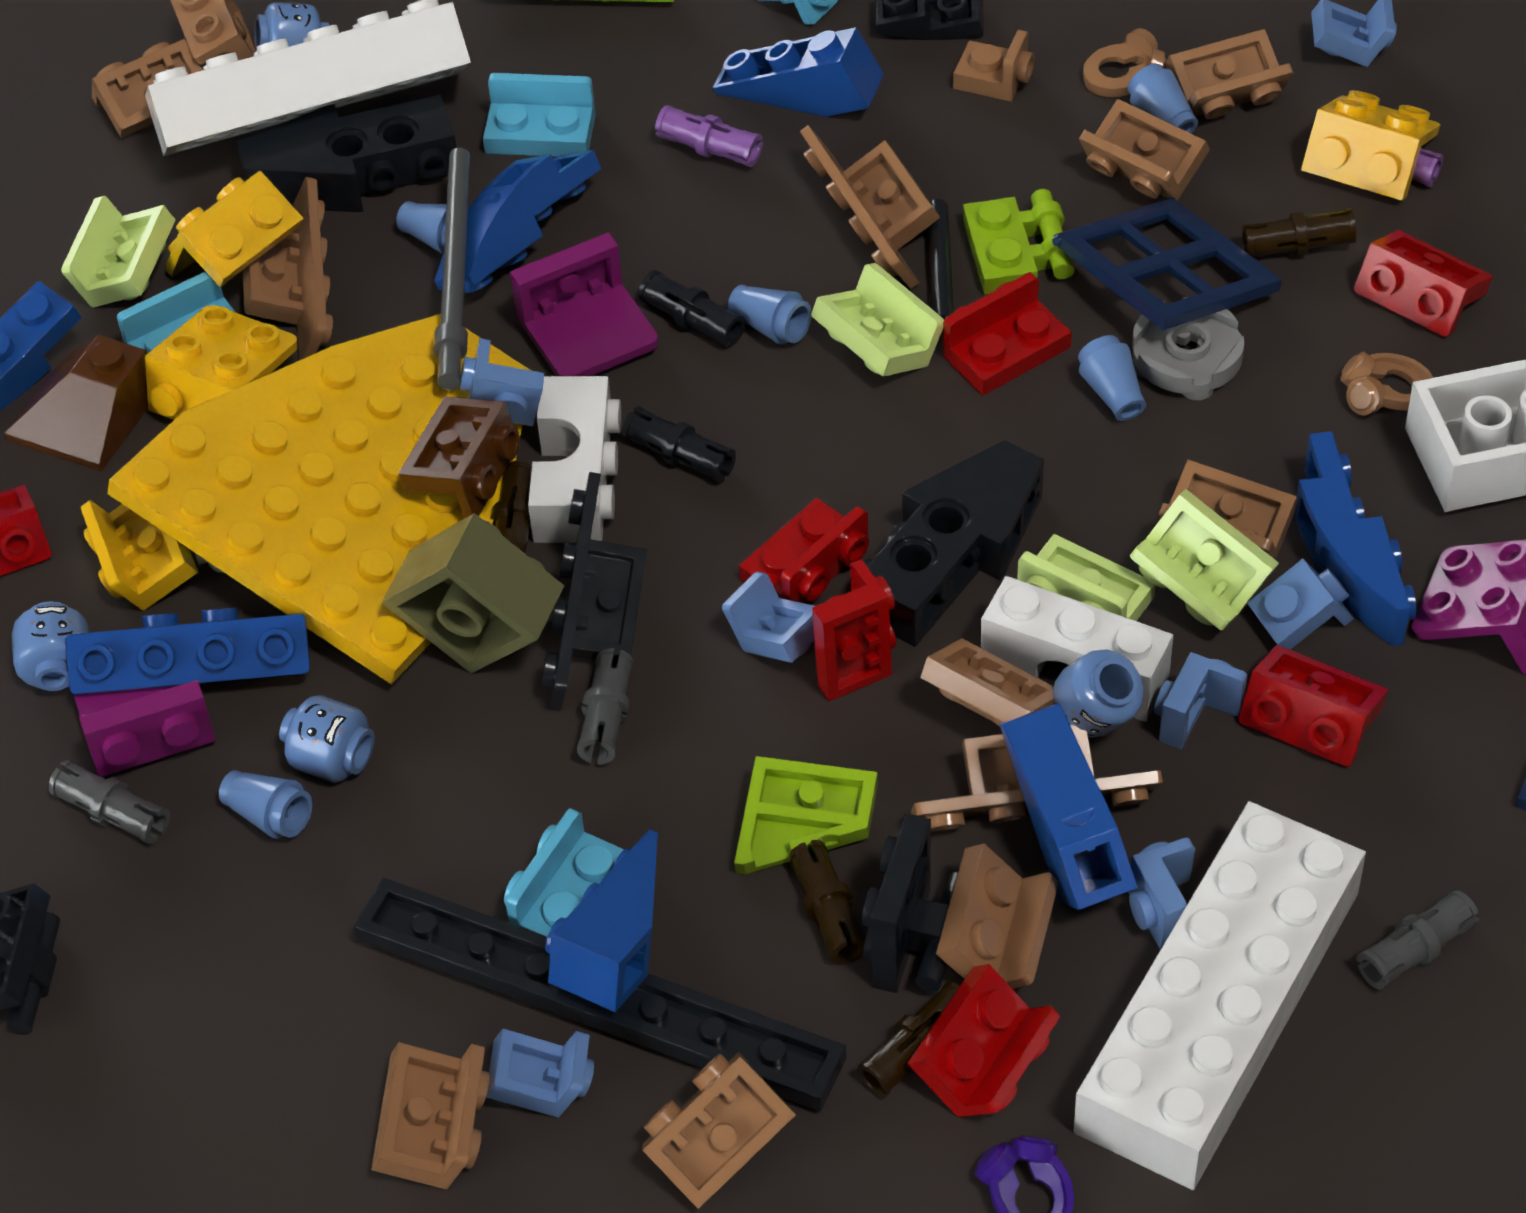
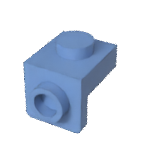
(1351, 33)
(515, 386)
(1300, 604)
(768, 623)
(1198, 685)
(1157, 873)
(539, 1072)

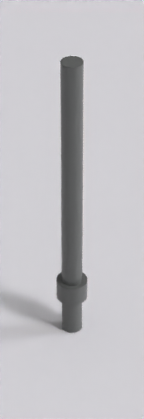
(450, 335)

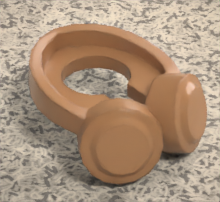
(1139, 48)
(1366, 393)

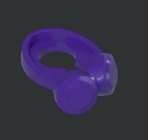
(997, 1172)

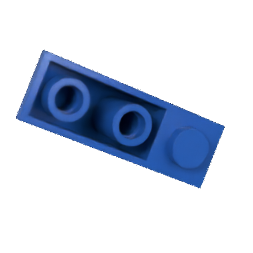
(808, 75)
(1067, 809)
(606, 939)

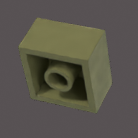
(473, 593)

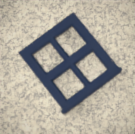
(1207, 243)

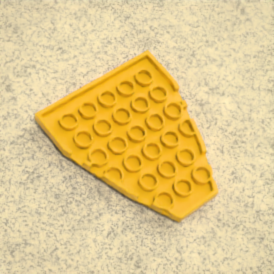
(302, 485)

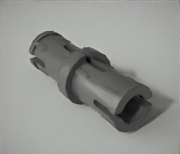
(605, 706)
(109, 801)
(1417, 939)

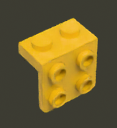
(1368, 143)
(234, 230)
(211, 357)

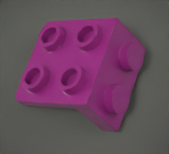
(581, 310)
(1478, 594)
(143, 724)

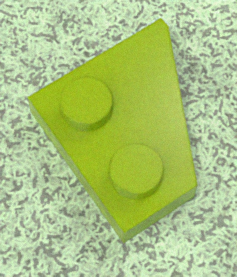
(800, 804)

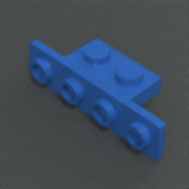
(181, 653)

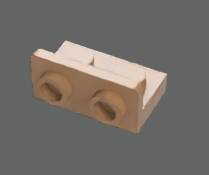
(214, 28)
(123, 86)
(985, 682)
(996, 918)
(715, 1128)

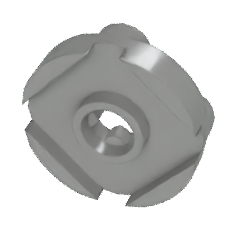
(1189, 371)

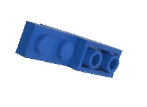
(508, 208)
(27, 335)
(1350, 544)

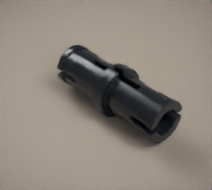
(665, 294)
(679, 444)

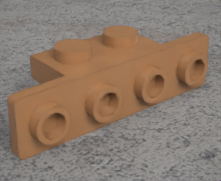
(883, 197)
(290, 280)
(997, 790)

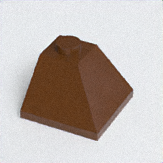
(86, 404)

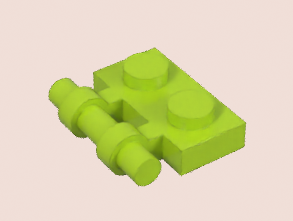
(1001, 244)

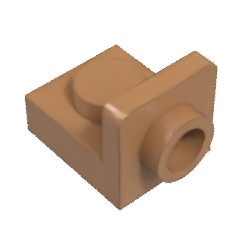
(995, 69)

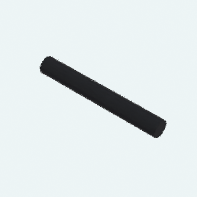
(940, 261)

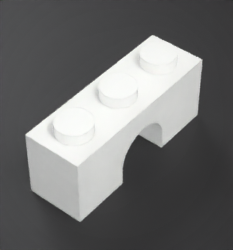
(576, 423)
(1038, 626)

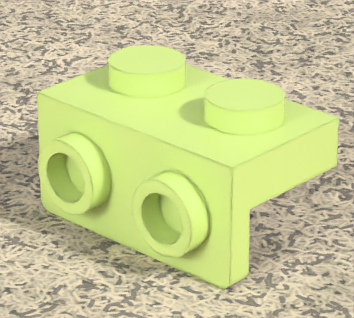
(116, 252)
(881, 323)
(1203, 561)
(1086, 578)

